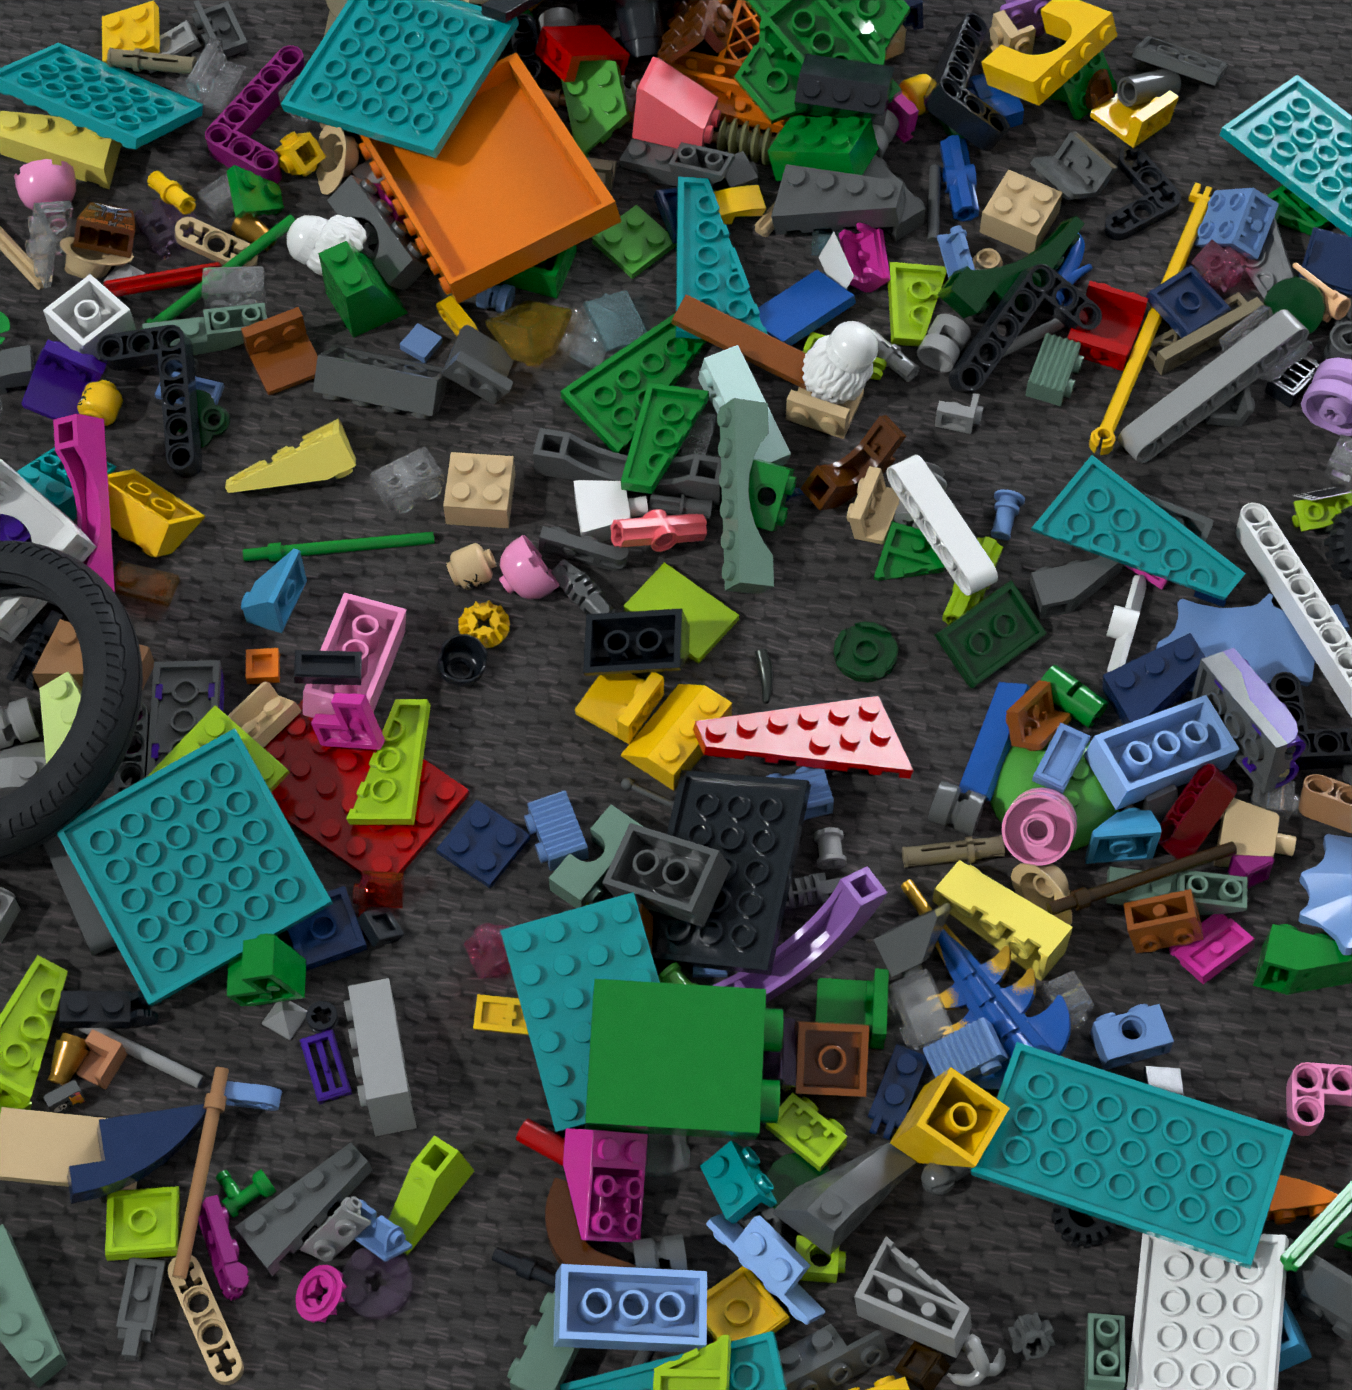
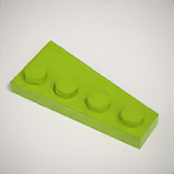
(27, 1026)

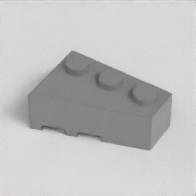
(911, 1302)

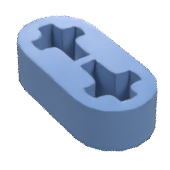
(252, 1096)

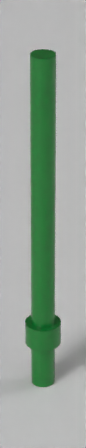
(276, 551)

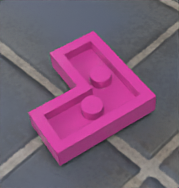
(351, 725)

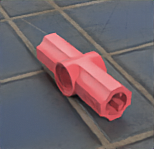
(658, 530)

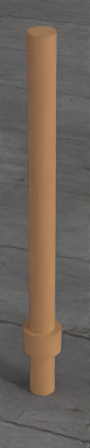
(214, 1105)

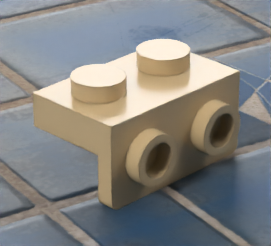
(1005, 33)
(873, 508)

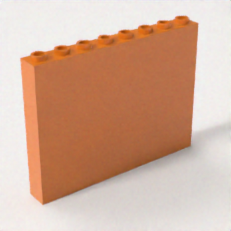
(499, 191)

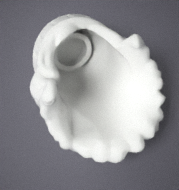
(315, 234)
(840, 363)

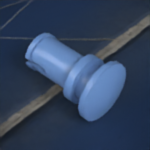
(1006, 509)

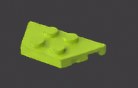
(697, 1369)

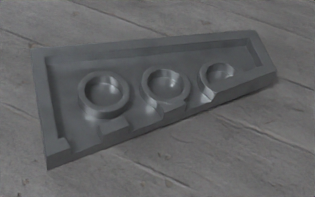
(1272, 262)

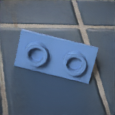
(955, 250)
(382, 1235)

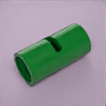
(1074, 696)

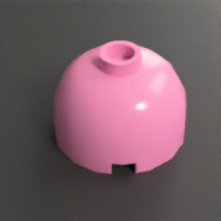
(45, 182)
(525, 570)

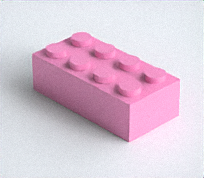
(365, 628)

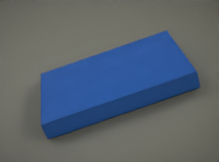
(804, 307)

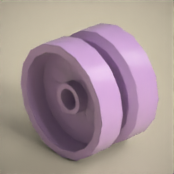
(1330, 396)

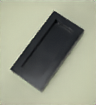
(327, 667)

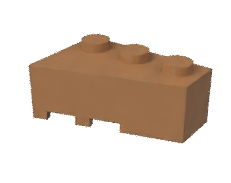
(64, 655)

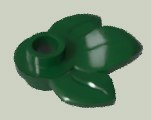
(206, 411)

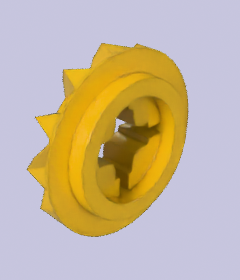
(488, 636)

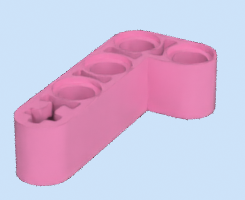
(1313, 1099)

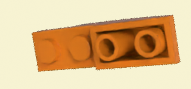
(1298, 1198)

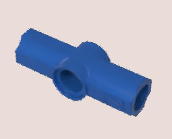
(960, 178)

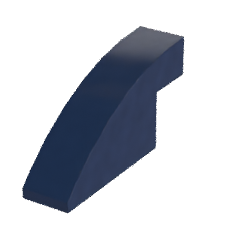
(133, 1149)

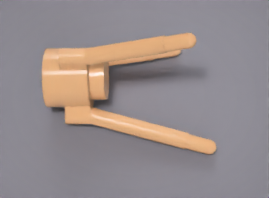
(1336, 303)

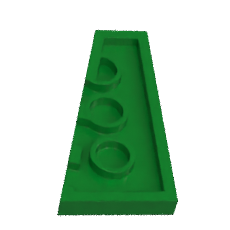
(659, 433)

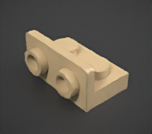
(264, 713)

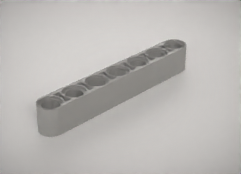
(1213, 386)

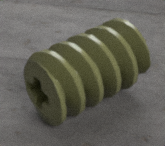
(741, 139)

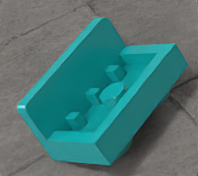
(737, 1181)

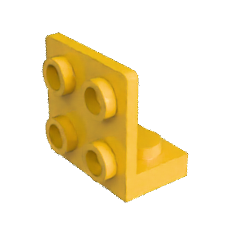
(1135, 122)
(621, 703)

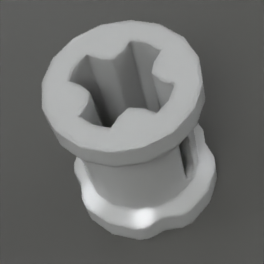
(830, 848)

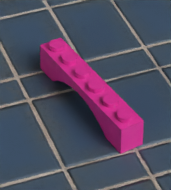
(83, 453)

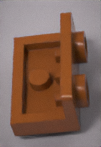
(1033, 718)

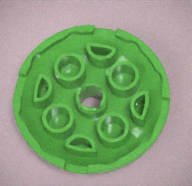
(1083, 791)

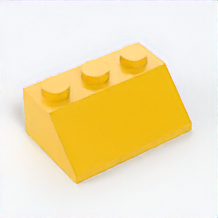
(149, 513)
(668, 738)

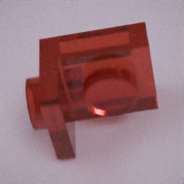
(379, 890)

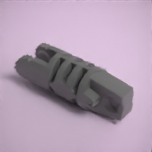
(581, 589)
(810, 890)

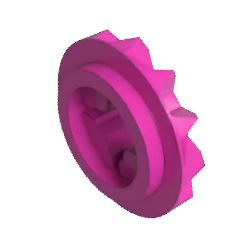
(312, 1286)

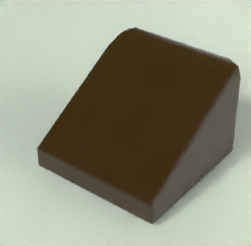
(922, 1366)

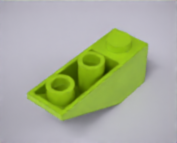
(429, 1188)

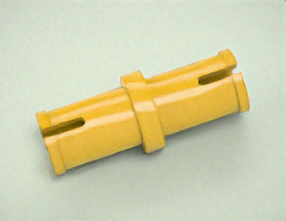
(171, 192)

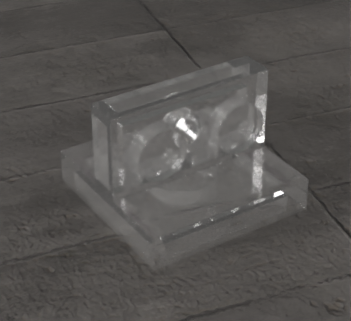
(212, 78)

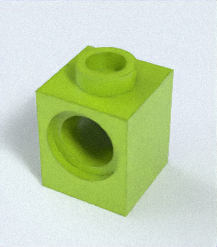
(820, 1274)

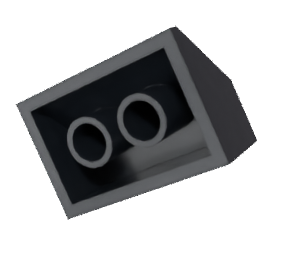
(843, 88)
(636, 642)

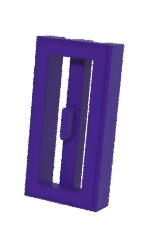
(333, 1093)

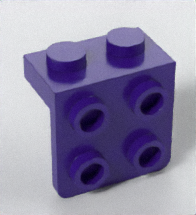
(60, 380)

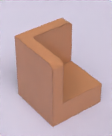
(102, 1060)

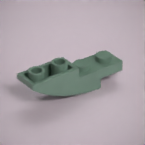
(217, 329)
(1211, 891)
(1105, 1352)

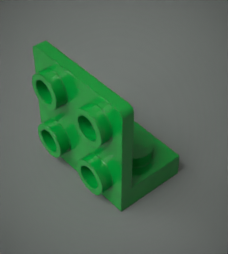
(856, 1003)

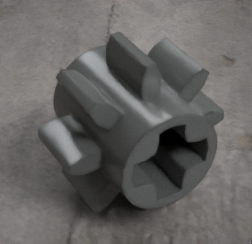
(1031, 1336)

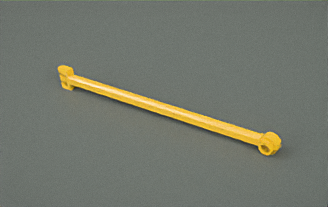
(1149, 327)

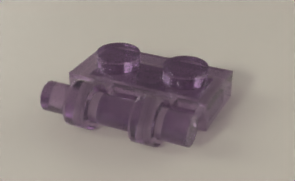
(168, 216)

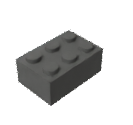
(667, 874)

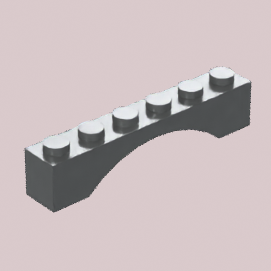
(571, 458)

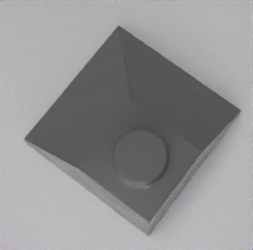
(912, 942)

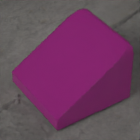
(1253, 867)

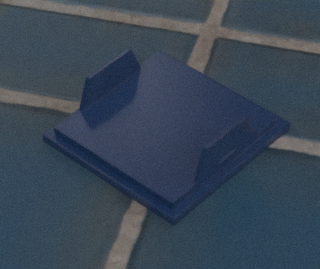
(1330, 259)

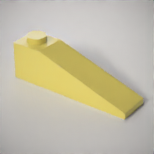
(318, 458)

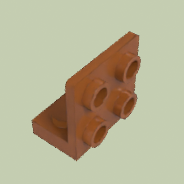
(281, 351)

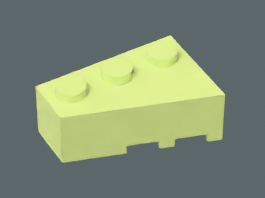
(58, 708)

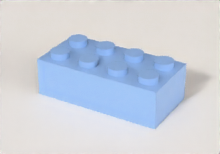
(1160, 751)
(630, 1308)

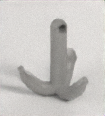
(975, 1353)

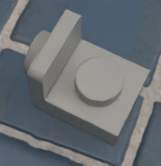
(959, 417)

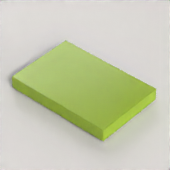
(705, 614)

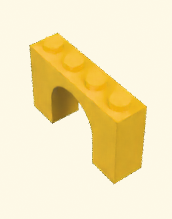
(1039, 76)

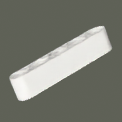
(942, 525)

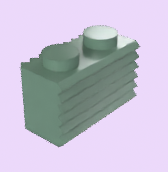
(1053, 370)

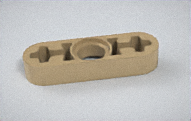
(192, 241)

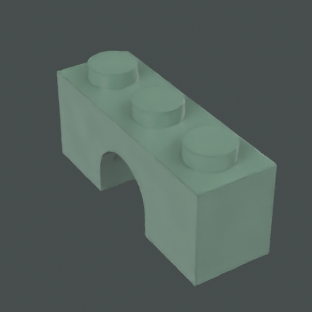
(581, 881)

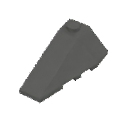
(841, 1199)

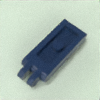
(897, 1089)

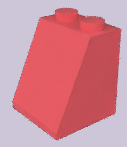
(673, 108)

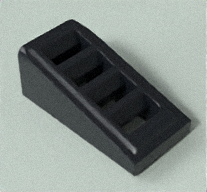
(1286, 394)

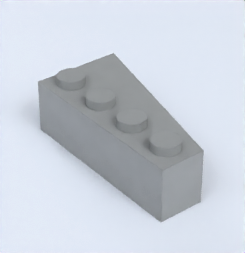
(380, 1057)

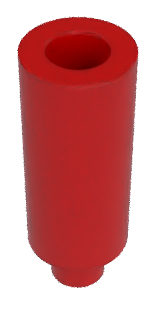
(542, 1140)

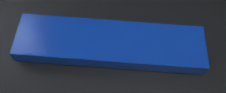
(992, 742)

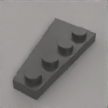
(291, 1214)

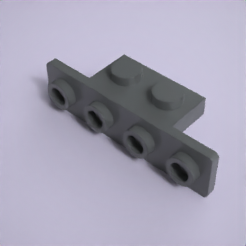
(826, 1361)

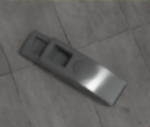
(667, 163)

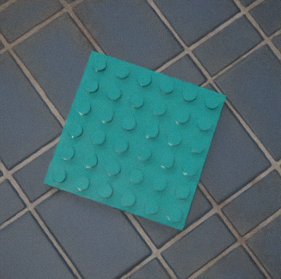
(400, 70)
(193, 866)

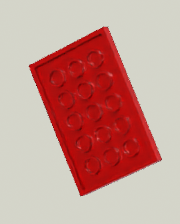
(325, 787)

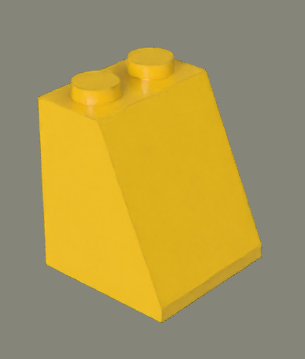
(950, 1122)

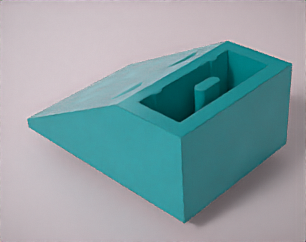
(51, 480)

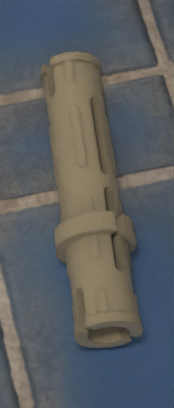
(143, 60)
(946, 852)

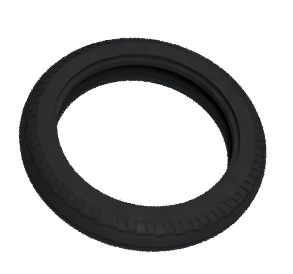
(107, 702)

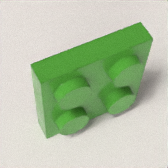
(634, 242)

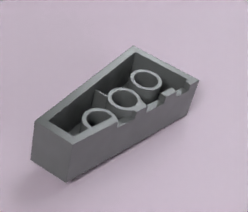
(835, 200)

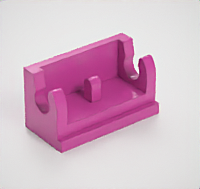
(866, 257)

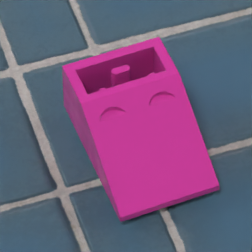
(606, 1182)

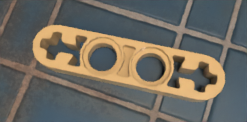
(203, 1320)

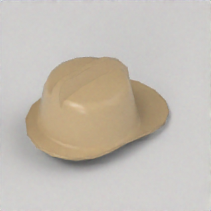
(340, 159)
(84, 262)
(1042, 886)

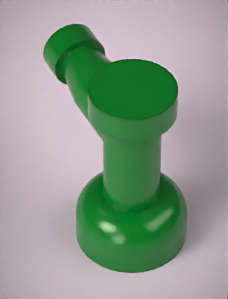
(238, 1199)

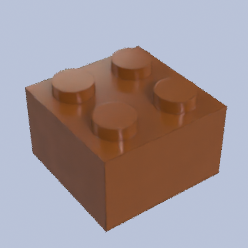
(831, 1058)

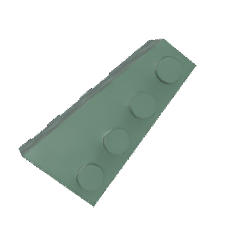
(23, 1320)

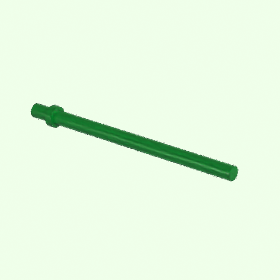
(237, 261)

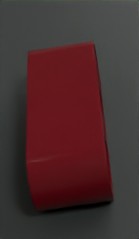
(1196, 811)

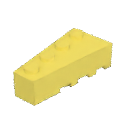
(42, 137)
(1004, 918)

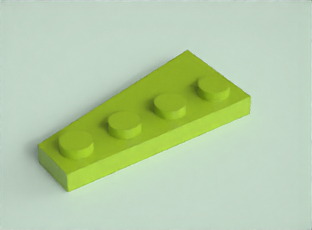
(395, 771)

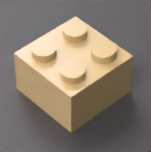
(1020, 212)
(479, 490)

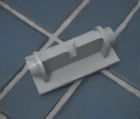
(336, 1231)

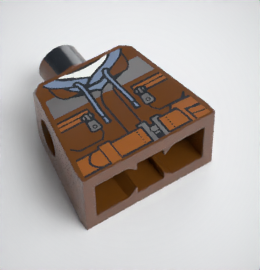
(105, 229)

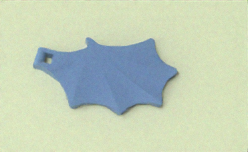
(1257, 633)
(1331, 892)

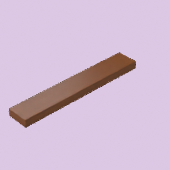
(754, 344)

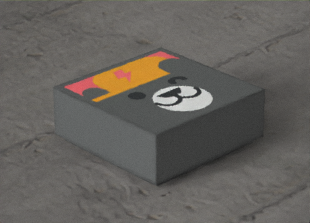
(64, 1097)

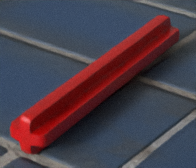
(157, 280)

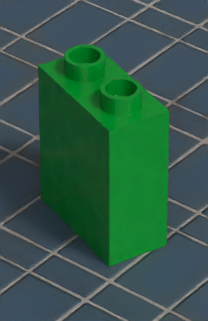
(681, 1059)

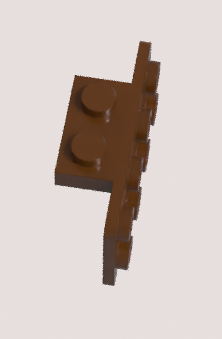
(693, 22)

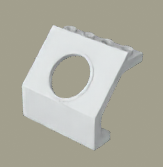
(46, 527)

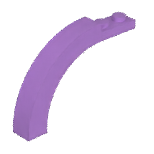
(821, 937)

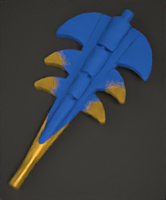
(979, 989)

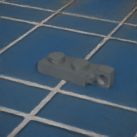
(140, 1305)

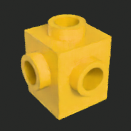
(299, 153)

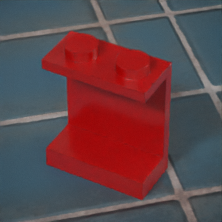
(568, 45)
(1115, 335)

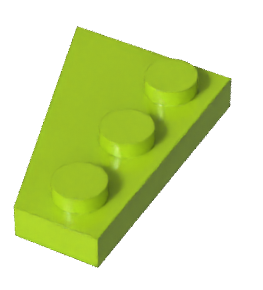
(912, 300)

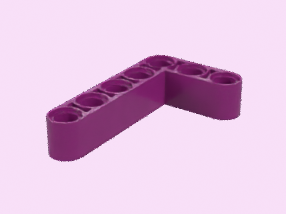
(230, 132)

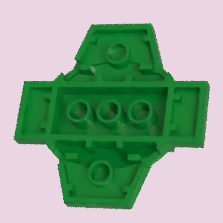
(815, 27)

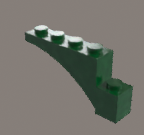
(973, 290)

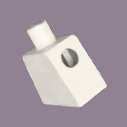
(601, 503)

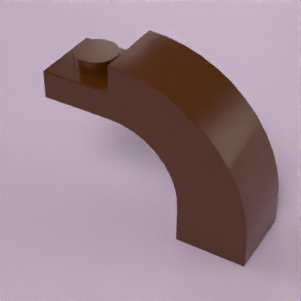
(838, 482)
(565, 1234)

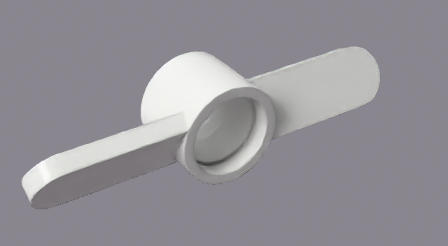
(1124, 622)

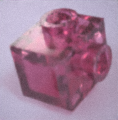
(1219, 266)
(488, 951)

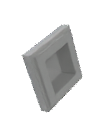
(372, 238)
(285, 1018)

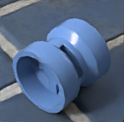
(499, 296)

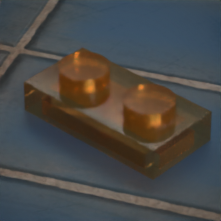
(145, 583)

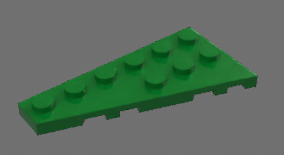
(614, 391)

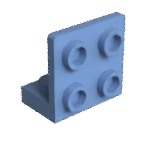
(1238, 220)

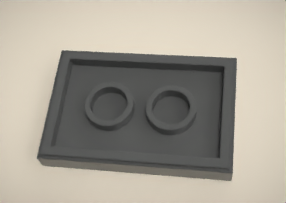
(1180, 60)

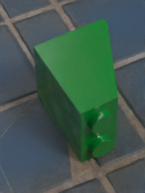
(358, 289)

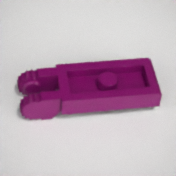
(222, 1249)

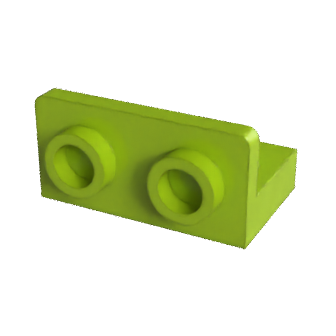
(808, 1131)

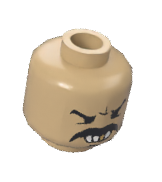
(471, 566)

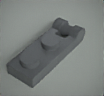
(582, 549)

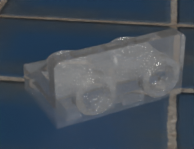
(581, 340)

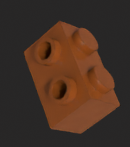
(1163, 921)

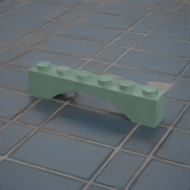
(746, 557)

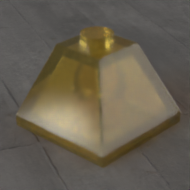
(530, 330)

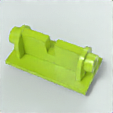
(1319, 512)

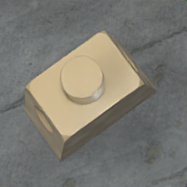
(1252, 832)

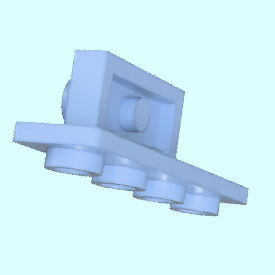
(771, 1260)

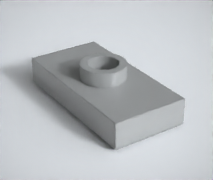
(179, 41)

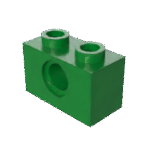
(778, 478)

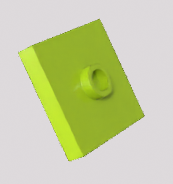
(142, 1223)

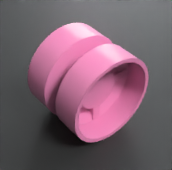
(1039, 826)

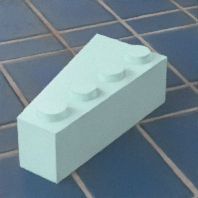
(729, 377)

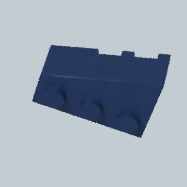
(1153, 679)

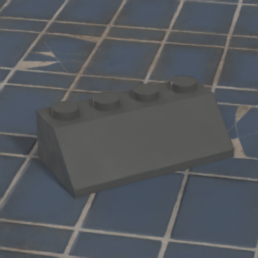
(380, 381)

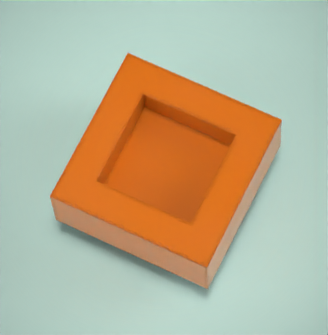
(262, 665)

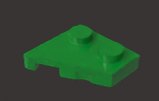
(253, 193)

